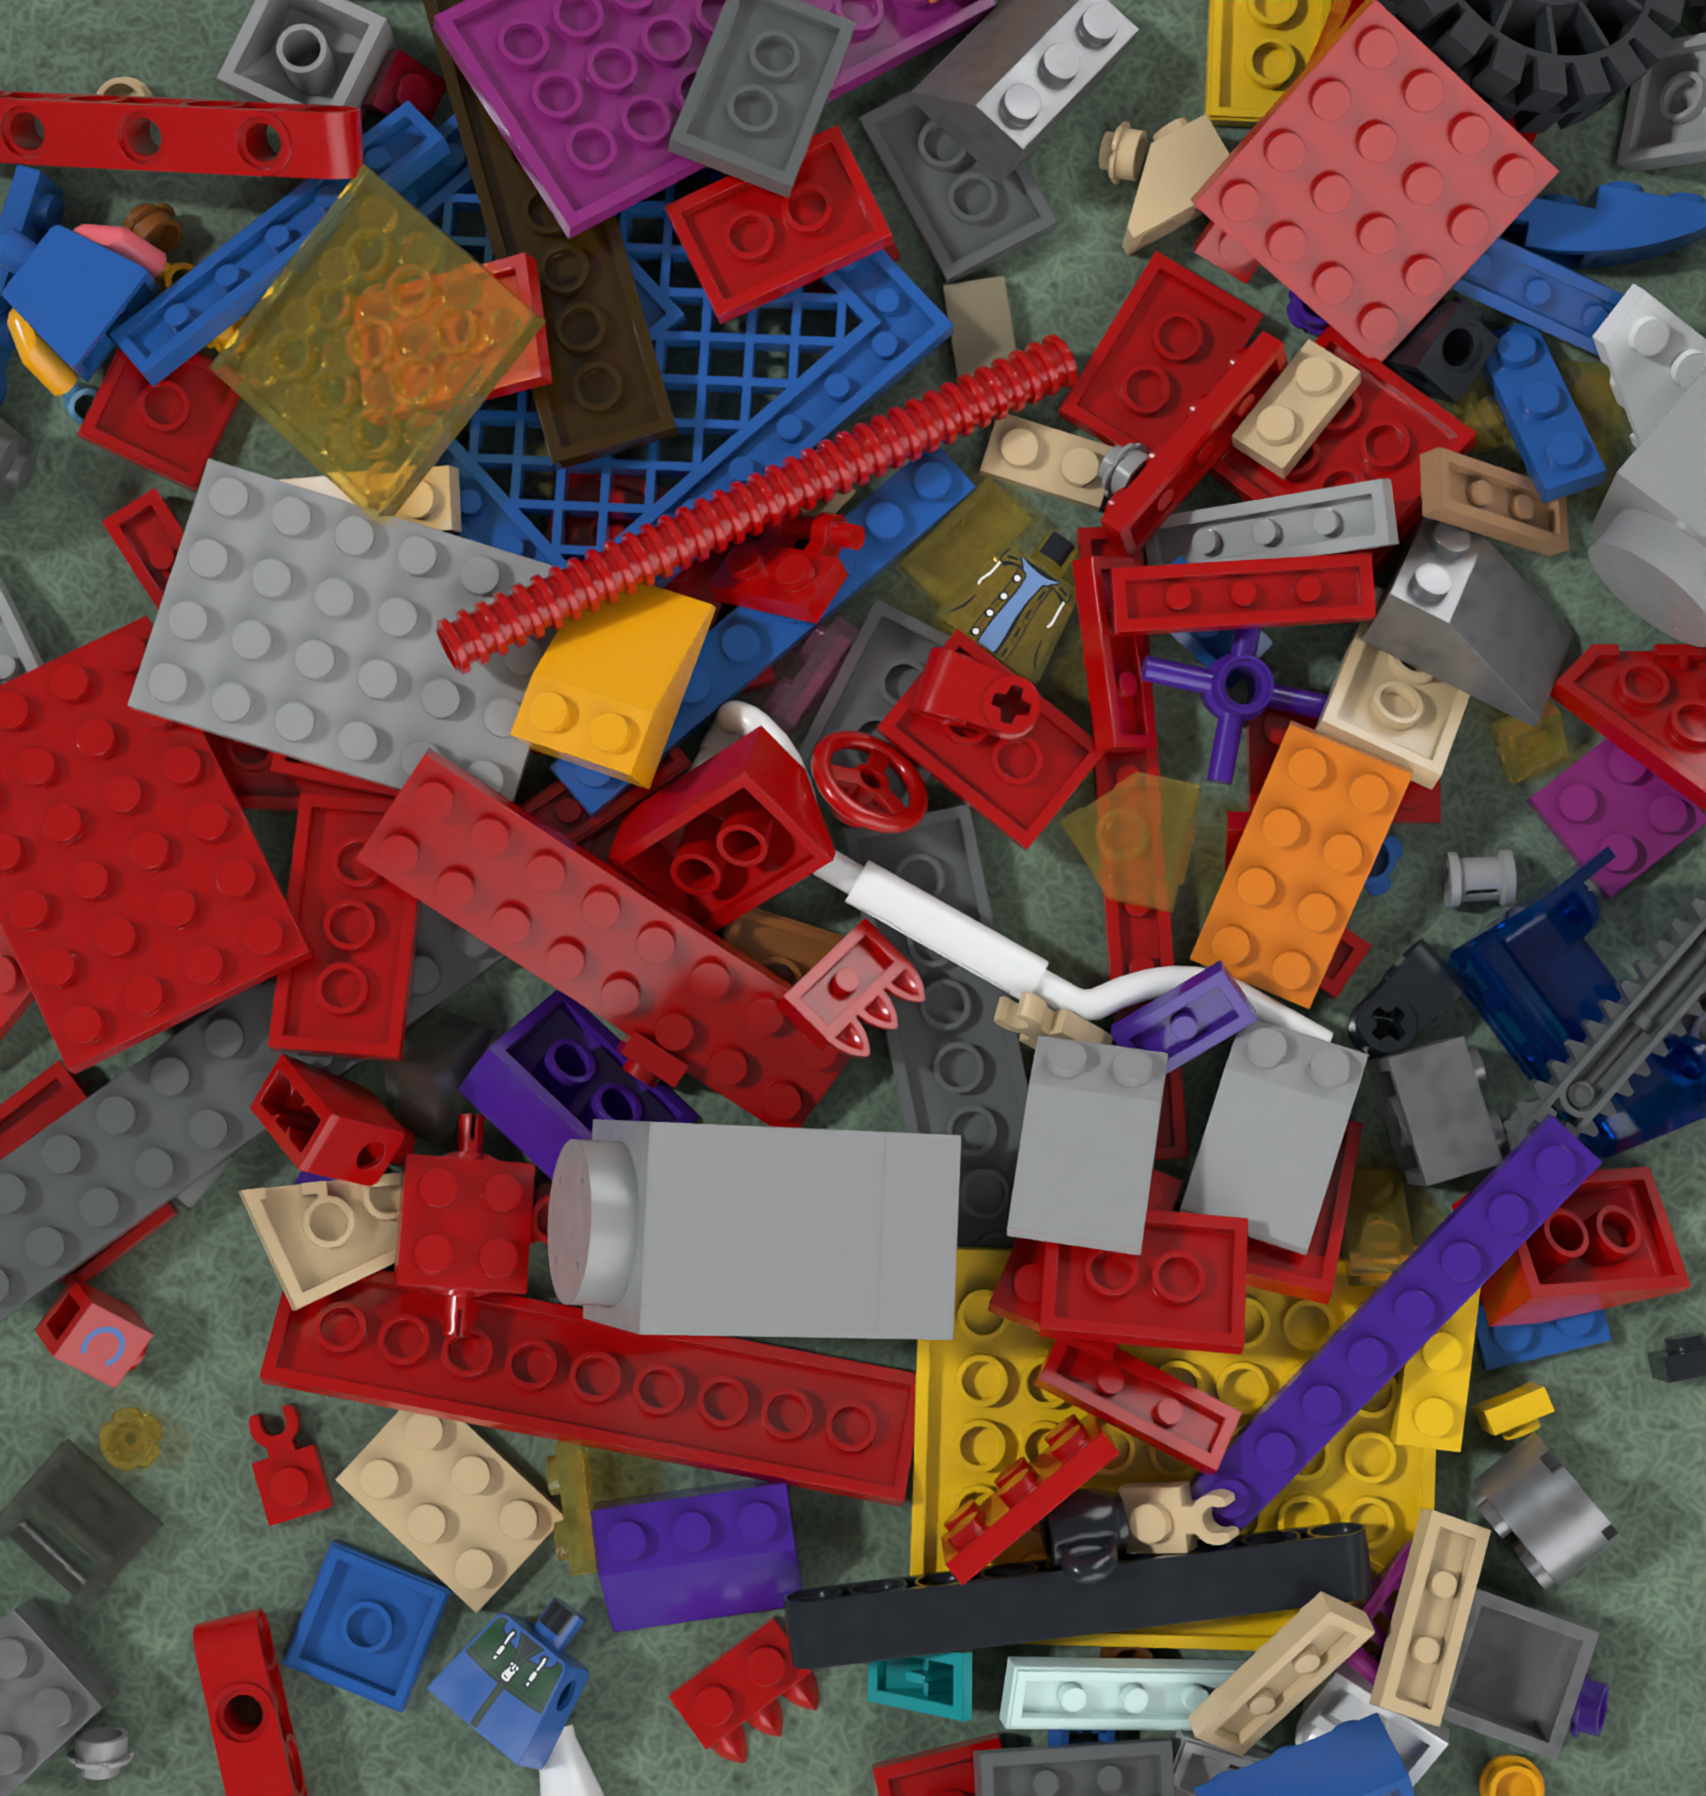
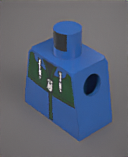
(518, 1682)

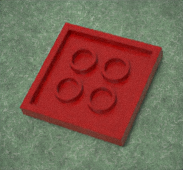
(1368, 439)

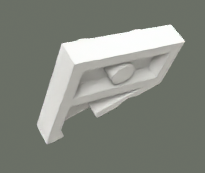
(1649, 358)

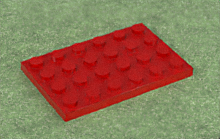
(126, 859)

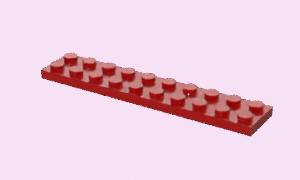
(568, 1378)

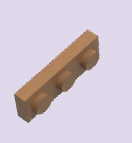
(1491, 502)

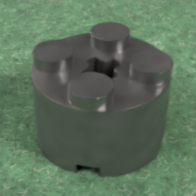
(1546, 1510)

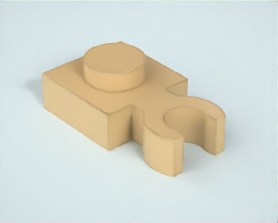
(1034, 1018)
(1167, 1519)

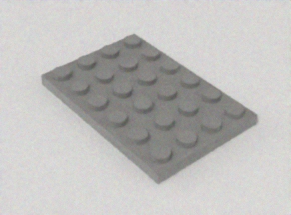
(321, 640)

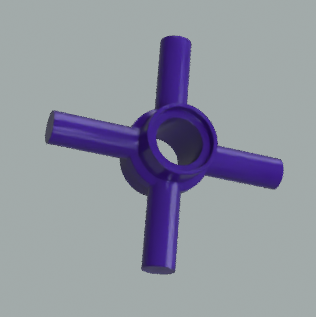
(1232, 715)

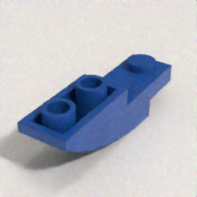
(1612, 229)

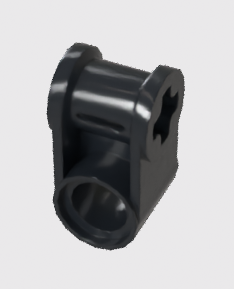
(1411, 995)

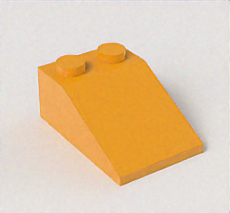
(615, 683)

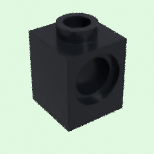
(1446, 372)

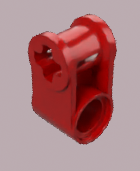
(962, 690)

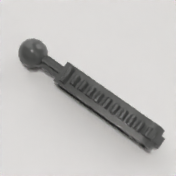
(1623, 1036)

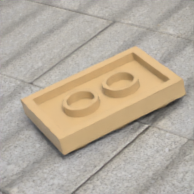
(1393, 709)
(452, 1501)

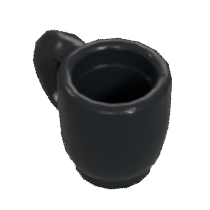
(1085, 1534)

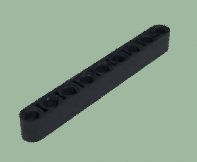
(1042, 1603)

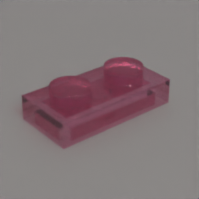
(824, 655)

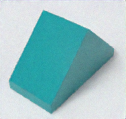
(925, 1684)

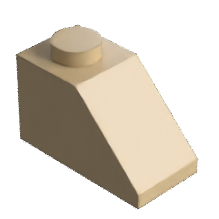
(1173, 172)

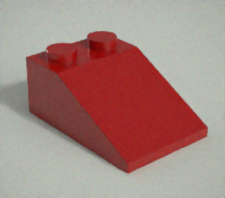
(1592, 1254)

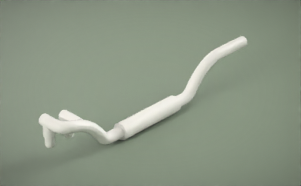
(969, 941)

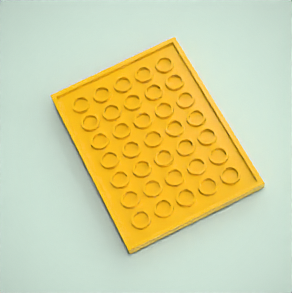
(984, 1413)

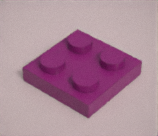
(1615, 804)

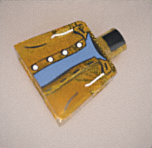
(1016, 605)

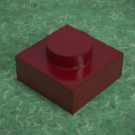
(401, 80)

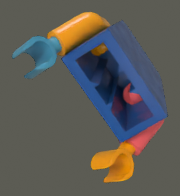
(75, 294)

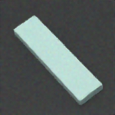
(1108, 1692)

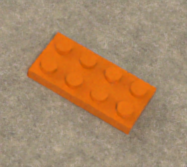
(1301, 863)

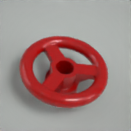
(862, 794)

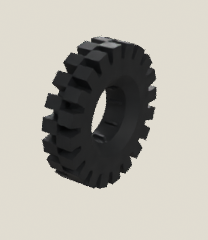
(1543, 55)

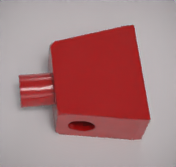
(349, 1139)

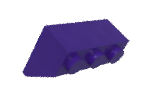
(557, 1076)
(696, 1553)

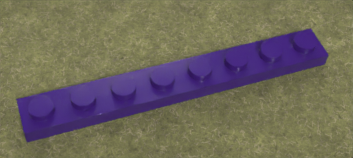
(1398, 1320)

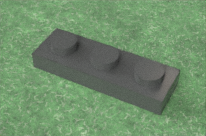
(1078, 1769)

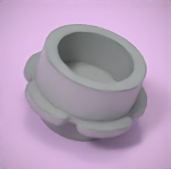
(1121, 467)
(98, 1757)

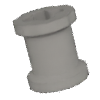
(1479, 879)

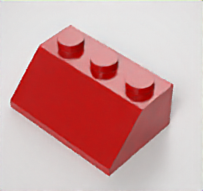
(726, 833)

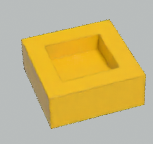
(1514, 1411)

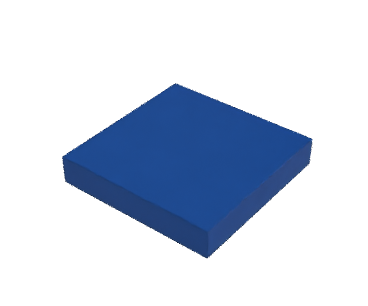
(367, 1626)

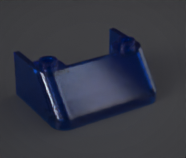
(1540, 980)

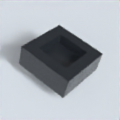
(1681, 1359)

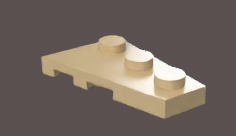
(325, 1232)

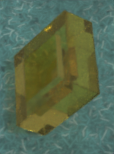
(1528, 749)

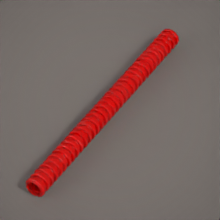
(758, 502)

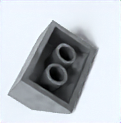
(1022, 75)

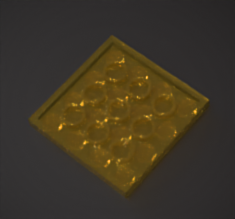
(376, 345)

